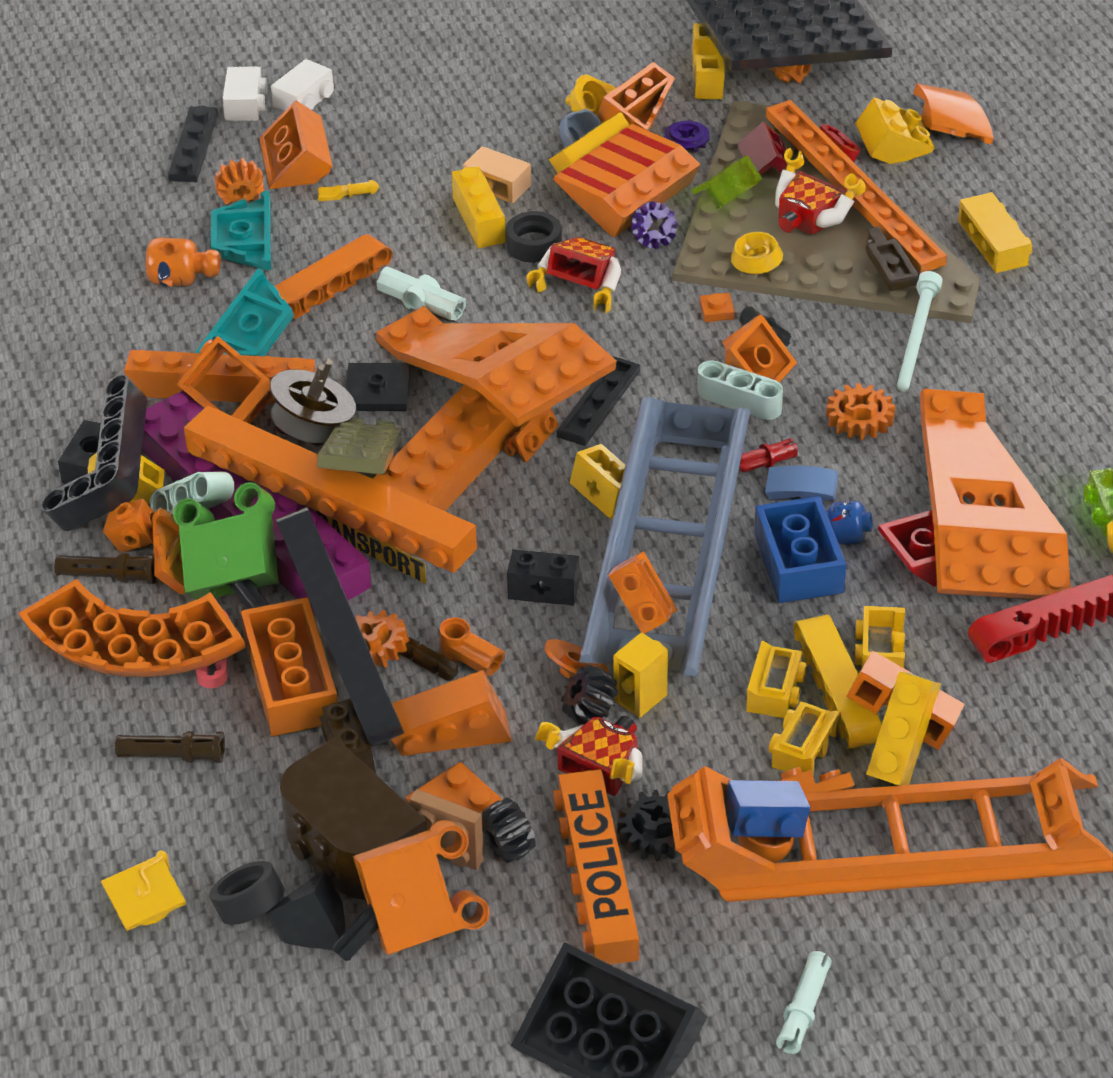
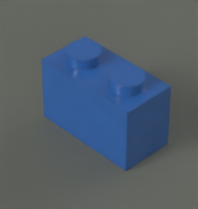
(766, 808)

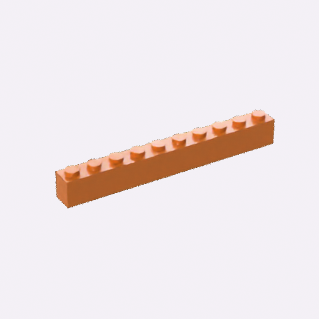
(335, 493)

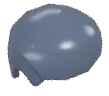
(577, 125)

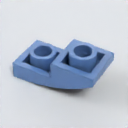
(802, 482)

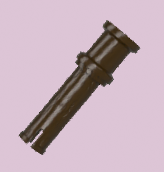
(123, 567)
(186, 746)

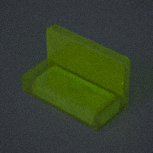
(730, 181)

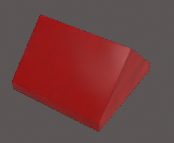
(914, 543)

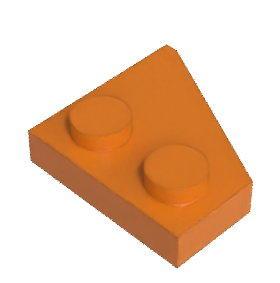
(167, 550)

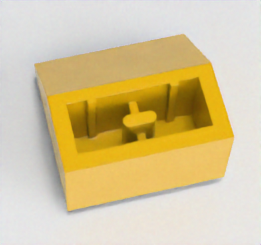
(893, 132)

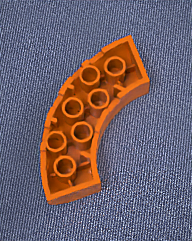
(132, 640)

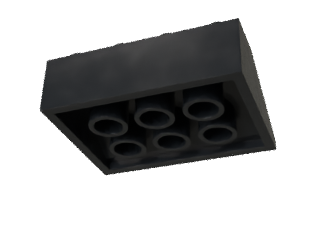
(606, 1022)

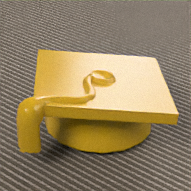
(144, 892)

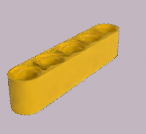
(835, 675)

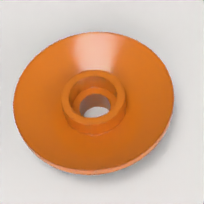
(567, 657)

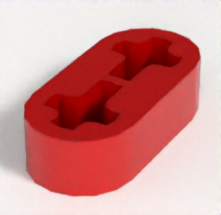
(841, 141)

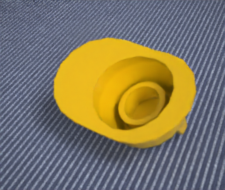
(588, 94)

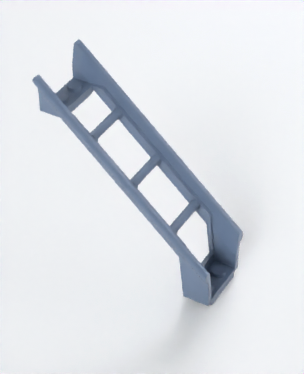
(684, 425)

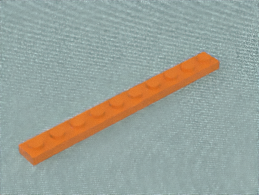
(873, 202)

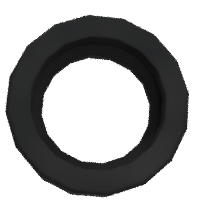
(531, 222)
(247, 892)

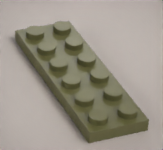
(360, 446)

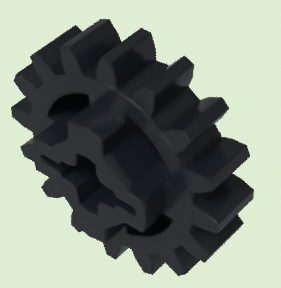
(647, 826)

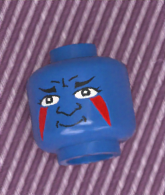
(849, 521)

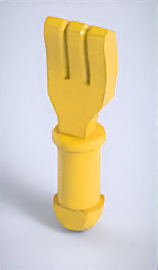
(339, 191)

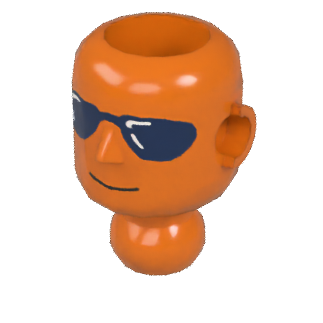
(178, 262)

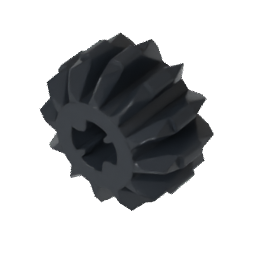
(589, 694)
(507, 830)

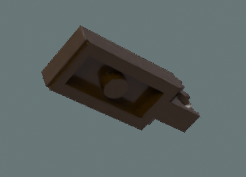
(890, 261)

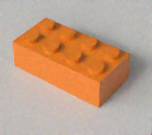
(288, 665)

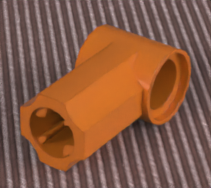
(462, 645)

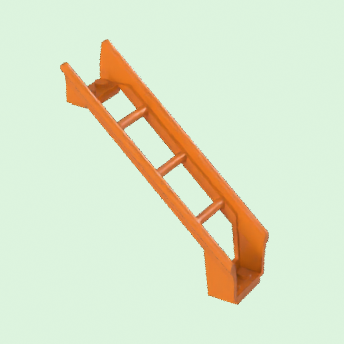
(741, 875)

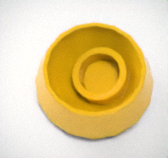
(756, 253)

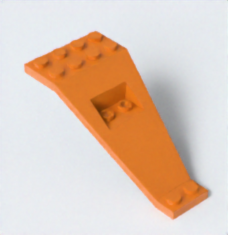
(511, 364)
(981, 545)

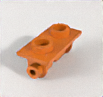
(531, 435)

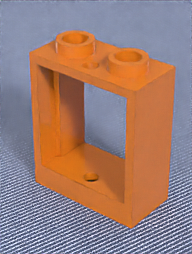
(210, 353)

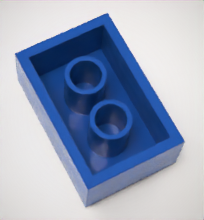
(799, 549)

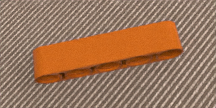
(334, 273)

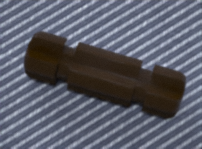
(431, 659)

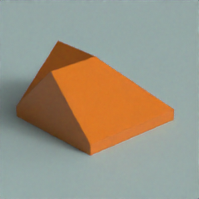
(758, 350)

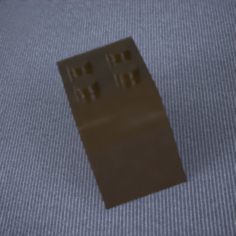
(341, 810)

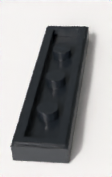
(597, 403)

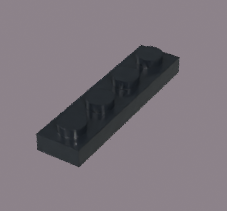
(193, 144)

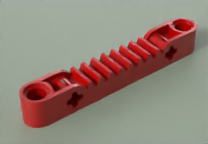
(1000, 635)

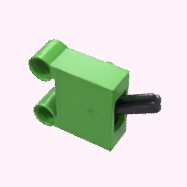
(229, 552)

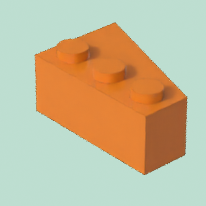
(639, 97)
(452, 717)

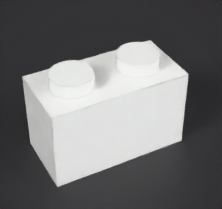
(305, 83)
(244, 93)

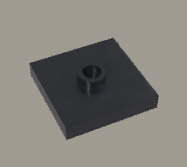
(379, 386)

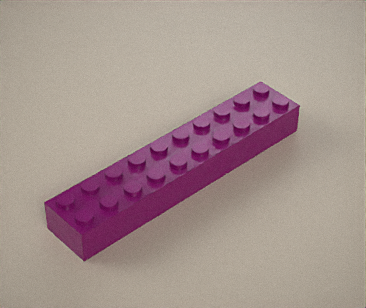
(166, 446)

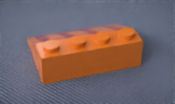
(626, 174)

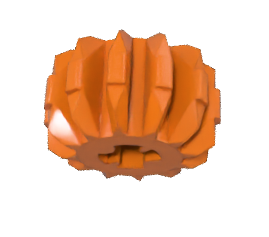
(239, 181)

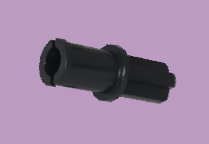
(750, 313)

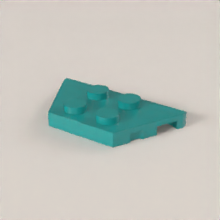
(244, 232)
(253, 318)

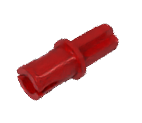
(768, 455)

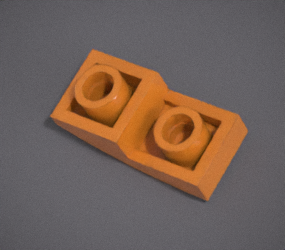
(829, 781)

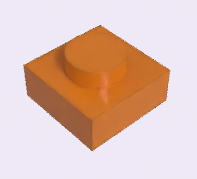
(717, 307)

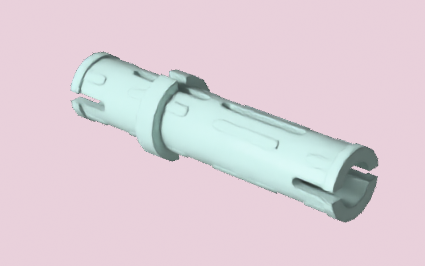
(799, 1013)

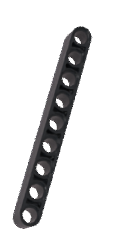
(340, 627)

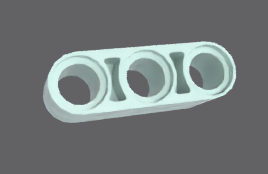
(740, 389)
(204, 487)

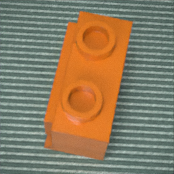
(642, 592)

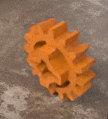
(860, 411)
(383, 636)

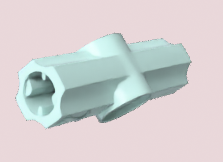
(421, 292)

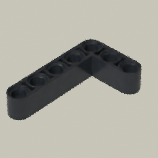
(116, 462)

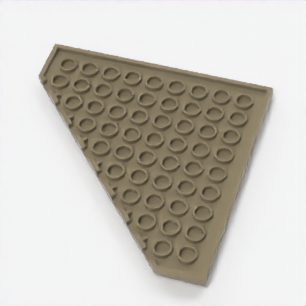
(814, 266)

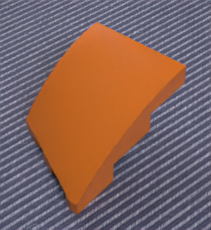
(953, 113)

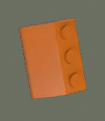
(295, 148)

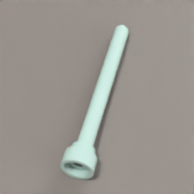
(928, 287)

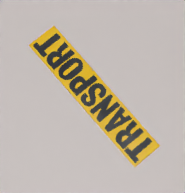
(380, 550)

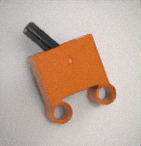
(409, 894)

